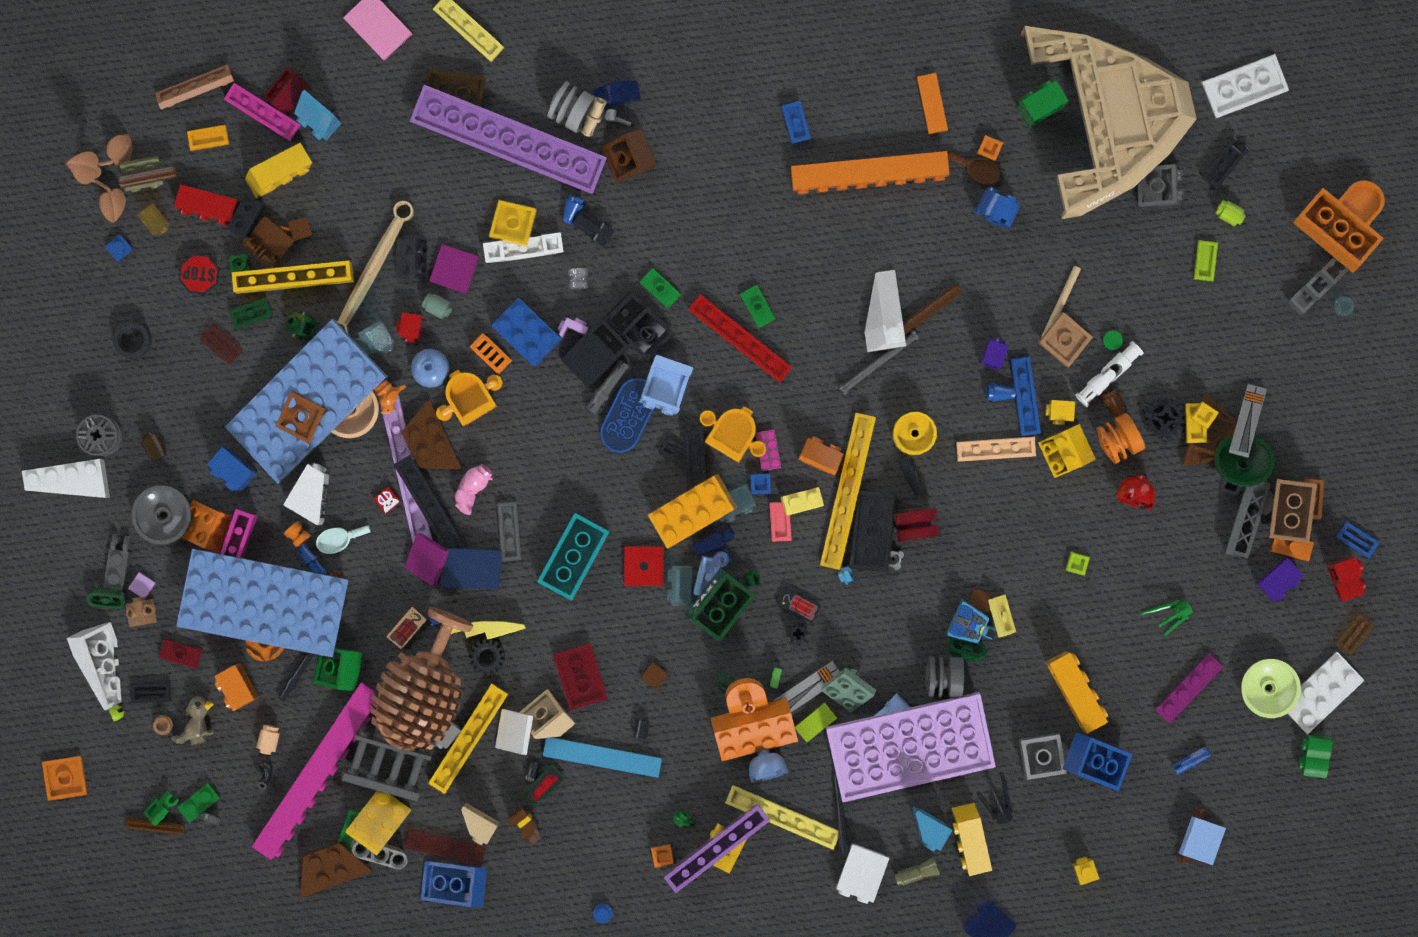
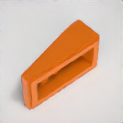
(479, 341)

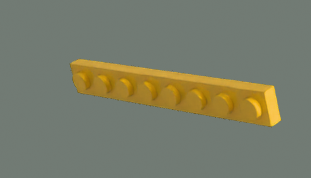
(847, 491)

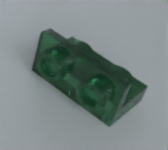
(723, 681)

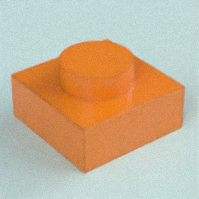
(990, 148)
(662, 855)

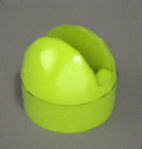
(114, 712)

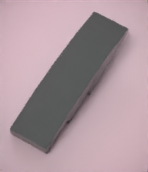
(1317, 286)

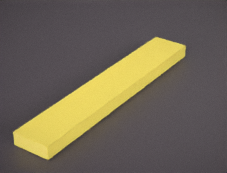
(785, 817)

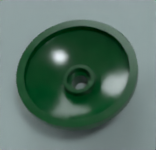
(1258, 464)

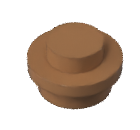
(163, 725)

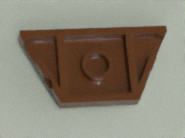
(1220, 428)
(428, 441)
(330, 867)

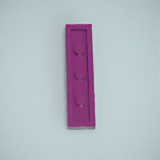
(1189, 688)

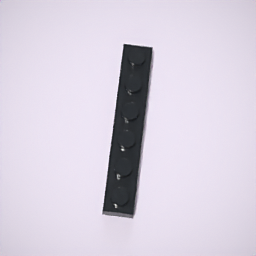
(428, 503)

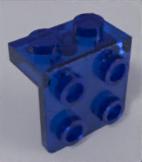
(988, 922)

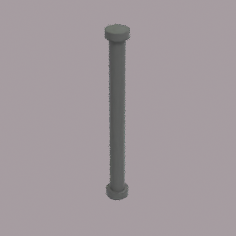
(876, 364)

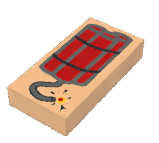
(406, 628)

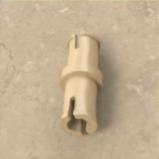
(593, 116)

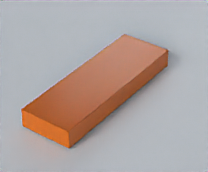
(932, 103)

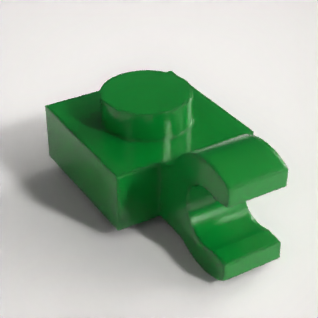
(158, 808)

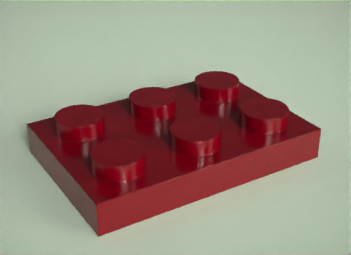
(580, 676)

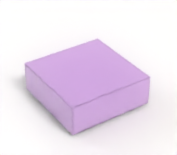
(142, 585)

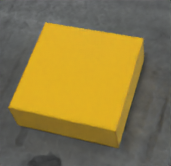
(1204, 415)

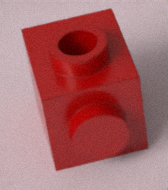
(409, 327)

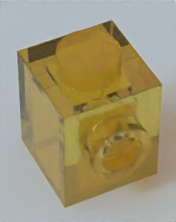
(154, 220)

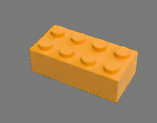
(692, 511)
(1077, 692)

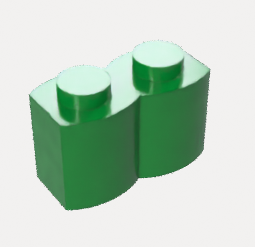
(1316, 756)

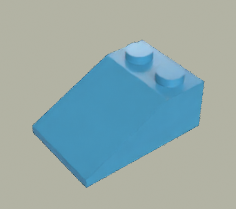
(316, 116)

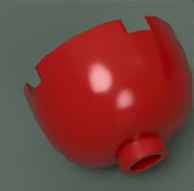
(1137, 492)

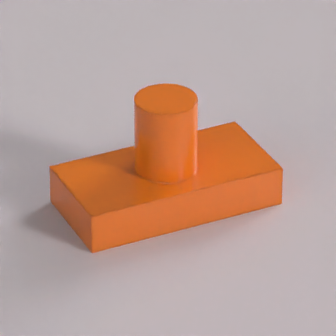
(1292, 548)

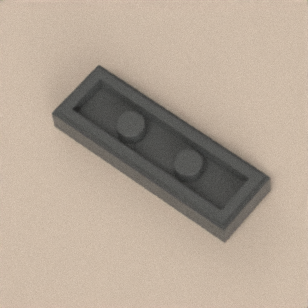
(509, 531)

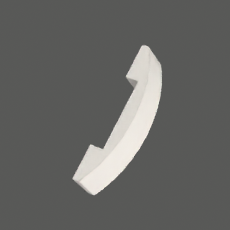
(537, 246)

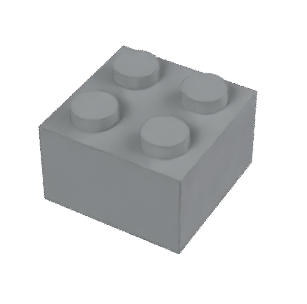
(1042, 756)

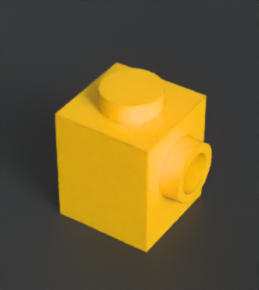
(1060, 411)
(1085, 870)

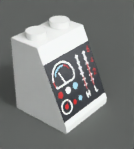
(310, 494)

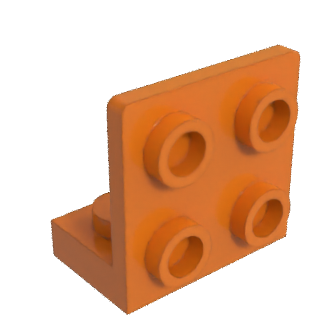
(207, 527)

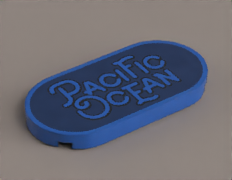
(626, 418)

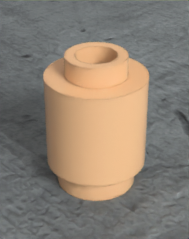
(268, 739)

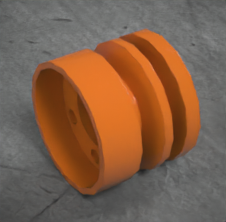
(1121, 438)

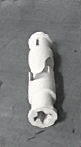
(1101, 381)

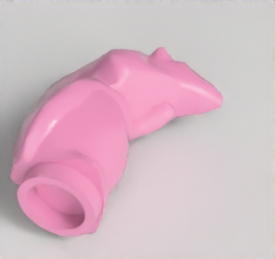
(472, 482)

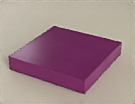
(454, 269)
(426, 559)

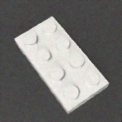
(1324, 692)

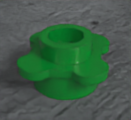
(234, 260)
(682, 819)

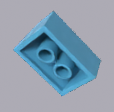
(930, 829)

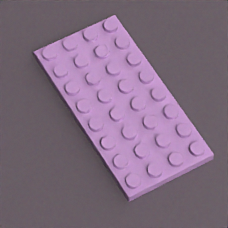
(910, 747)

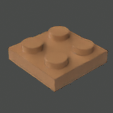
(1065, 339)

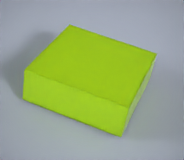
(1077, 563)

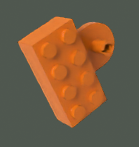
(1344, 223)
(752, 721)

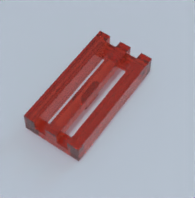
(233, 355)

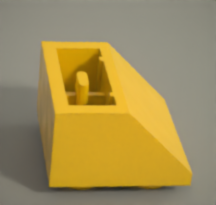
(1067, 451)

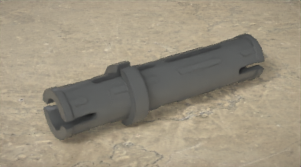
(607, 386)

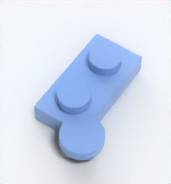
(708, 568)

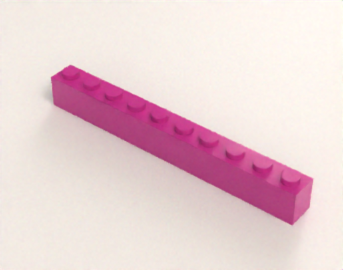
(315, 773)

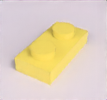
(802, 501)
(1002, 616)

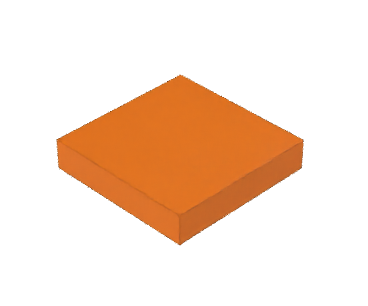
(64, 778)

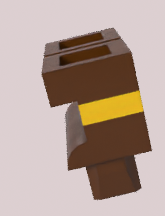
(526, 823)

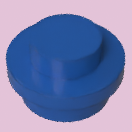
(602, 913)

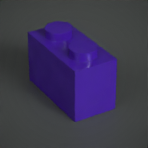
(994, 354)
(1279, 580)

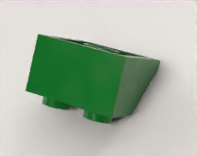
(340, 670)

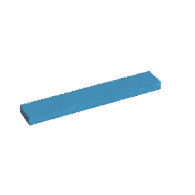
(602, 757)

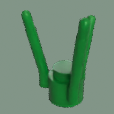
(1181, 610)

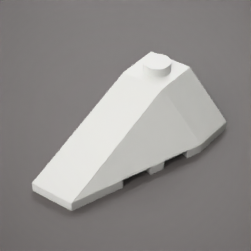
(884, 319)

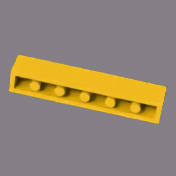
(292, 277)

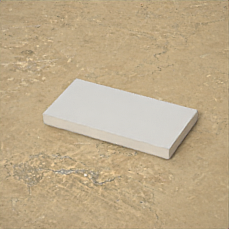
(1245, 86)

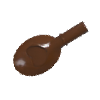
(979, 169)

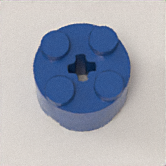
(997, 208)

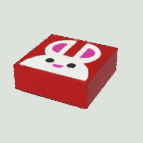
(387, 500)

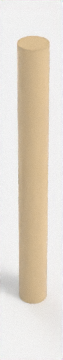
(1063, 297)

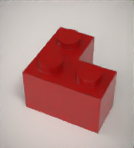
(1346, 578)

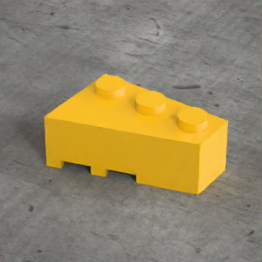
(278, 170)
(971, 839)

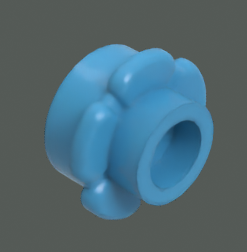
(845, 574)

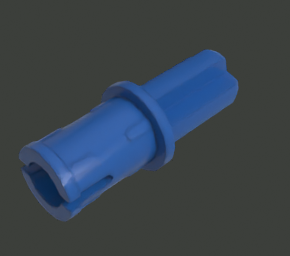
(310, 559)
(1191, 760)

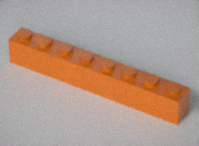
(870, 171)

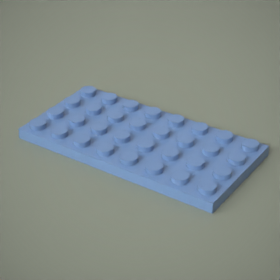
(328, 372)
(262, 603)

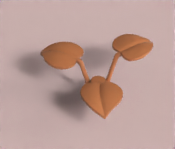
(87, 170)

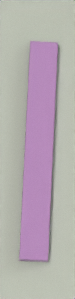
(394, 426)

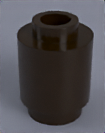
(153, 446)

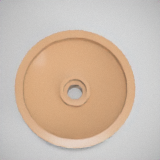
(360, 420)

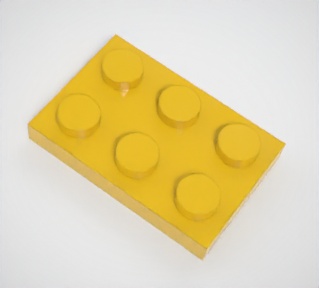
(378, 821)

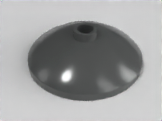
(147, 514)

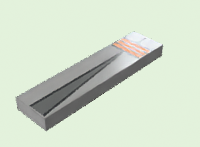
(1247, 420)
(809, 687)

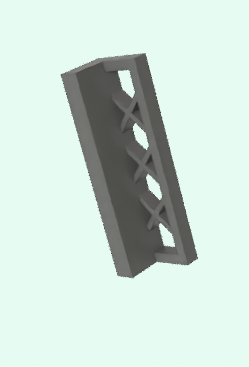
(1240, 519)

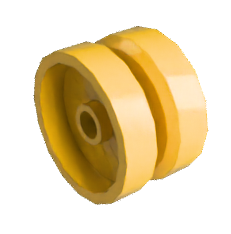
(914, 445)

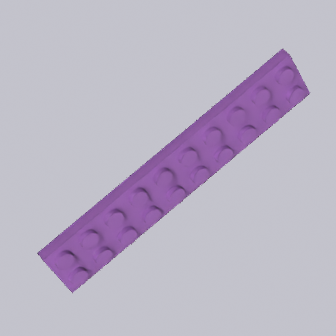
(508, 139)

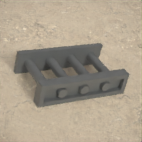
(372, 779)

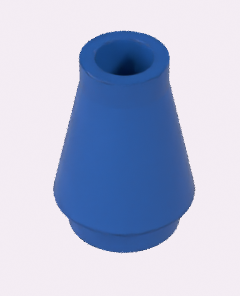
(572, 208)
(998, 392)

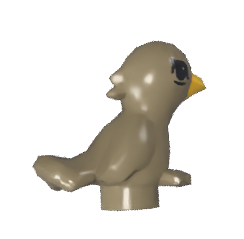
(196, 727)

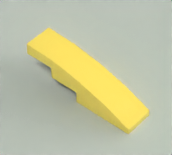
(492, 628)

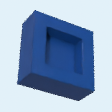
(119, 248)
(760, 484)

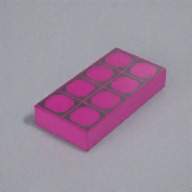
(770, 459)

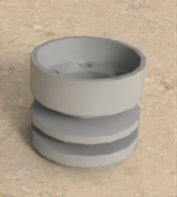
(571, 106)

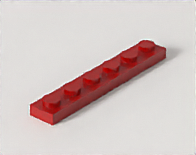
(740, 338)

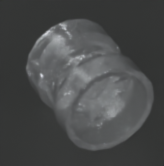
(578, 278)

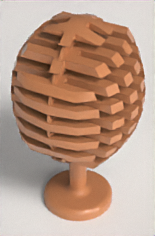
(419, 692)

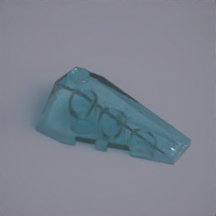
(375, 339)

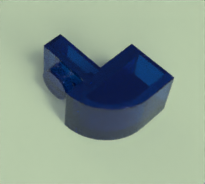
(619, 92)

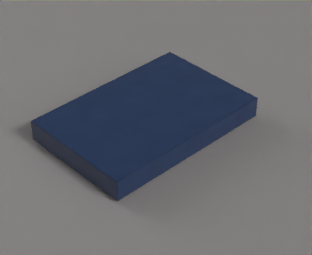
(471, 568)

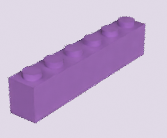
(716, 847)

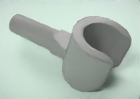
(611, 116)

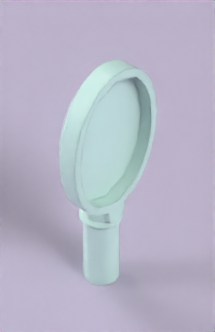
(337, 539)

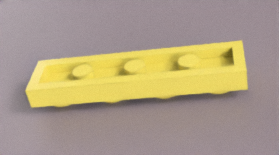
(468, 29)

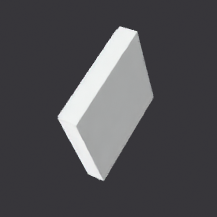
(514, 731)

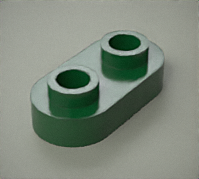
(106, 598)
(967, 649)

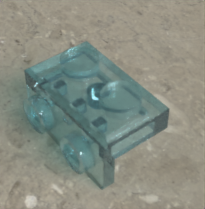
(744, 502)
(681, 585)

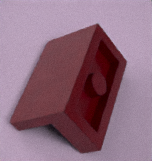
(286, 91)

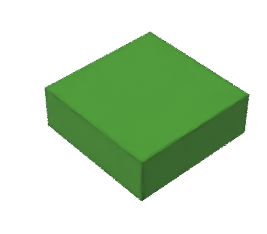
(775, 677)

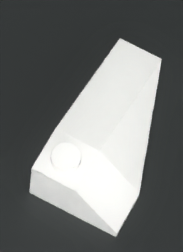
(95, 656)

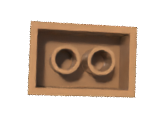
(1292, 511)

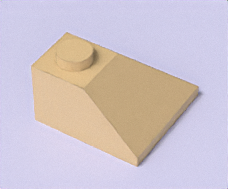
(548, 716)
(479, 824)

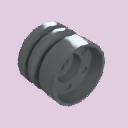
(106, 426)
(945, 676)

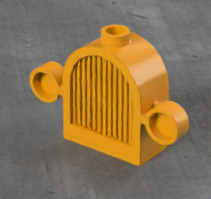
(468, 397)
(733, 433)

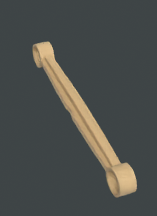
(373, 266)

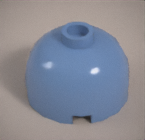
(430, 368)
(767, 766)

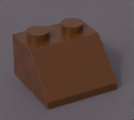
(628, 156)

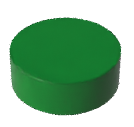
(1112, 340)

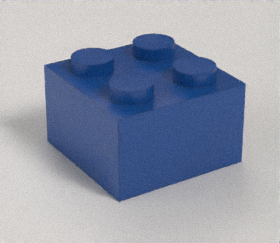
(232, 469)

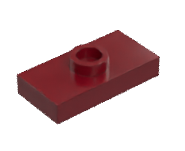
(180, 653)

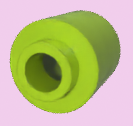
(1230, 213)

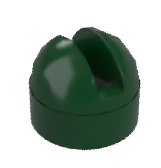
(752, 578)

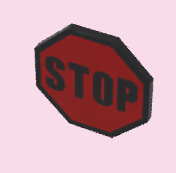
(199, 273)

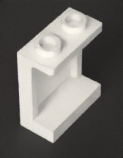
(862, 873)

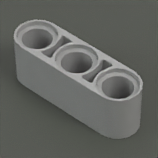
(386, 859)

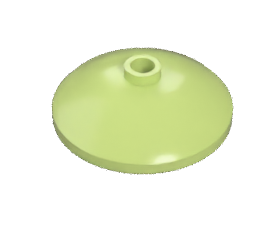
(1284, 690)

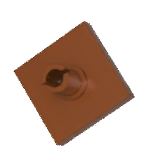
(290, 415)

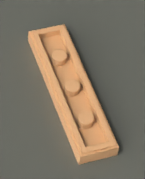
(996, 449)

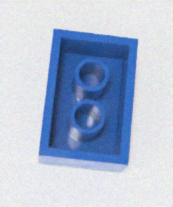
(526, 332)
(1097, 761)

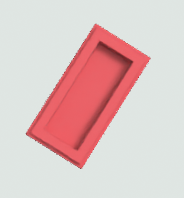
(779, 523)

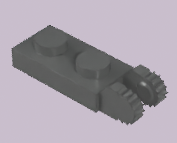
(117, 564)

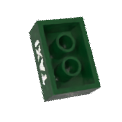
(720, 604)

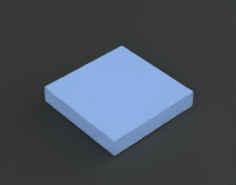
(1202, 840)

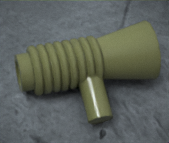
(915, 873)

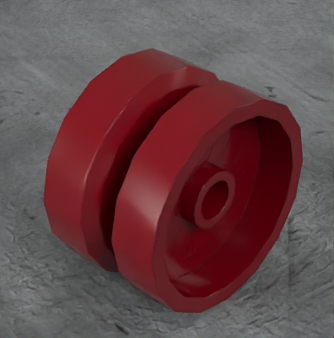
(916, 522)

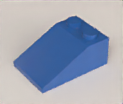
(453, 884)

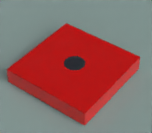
(643, 566)

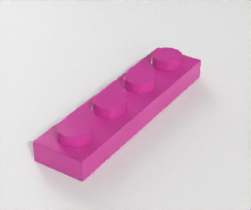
(262, 112)

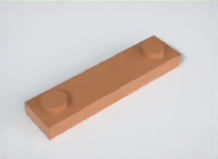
(194, 86)

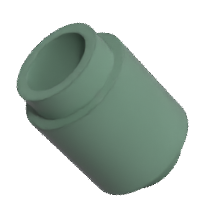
(437, 306)

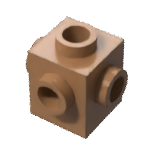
(141, 612)

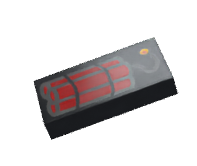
(799, 605)

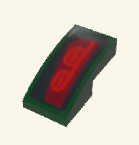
(544, 785)

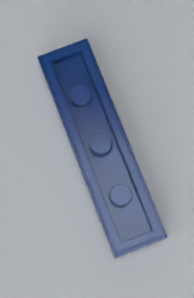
(1025, 396)

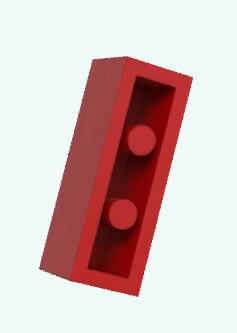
(205, 205)

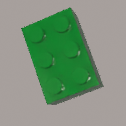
(1041, 104)

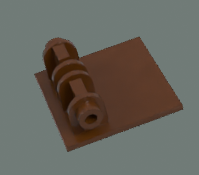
(268, 243)

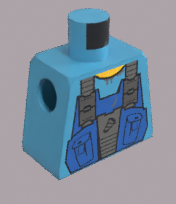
(970, 624)

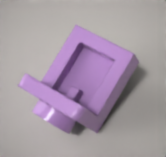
(577, 325)

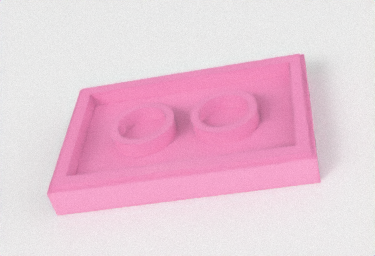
(378, 27)

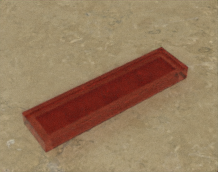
(445, 847)

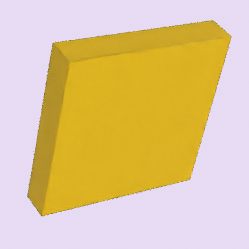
(512, 223)

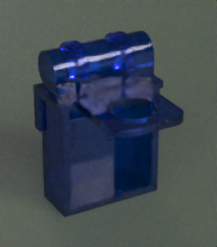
(714, 541)

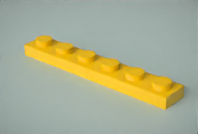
(468, 738)

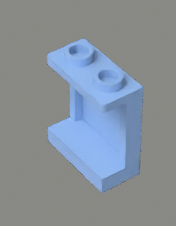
(665, 385)

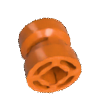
(297, 534)

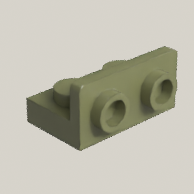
(140, 166)

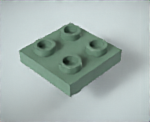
(848, 689)

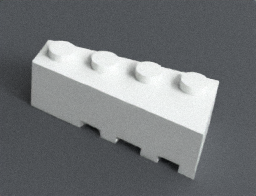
(77, 478)

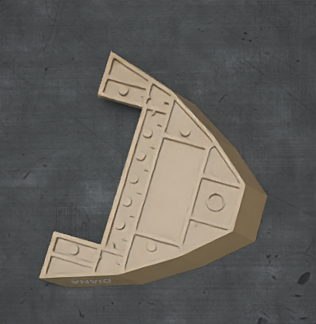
(1128, 109)

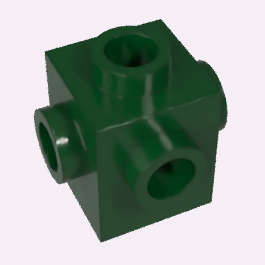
(301, 325)

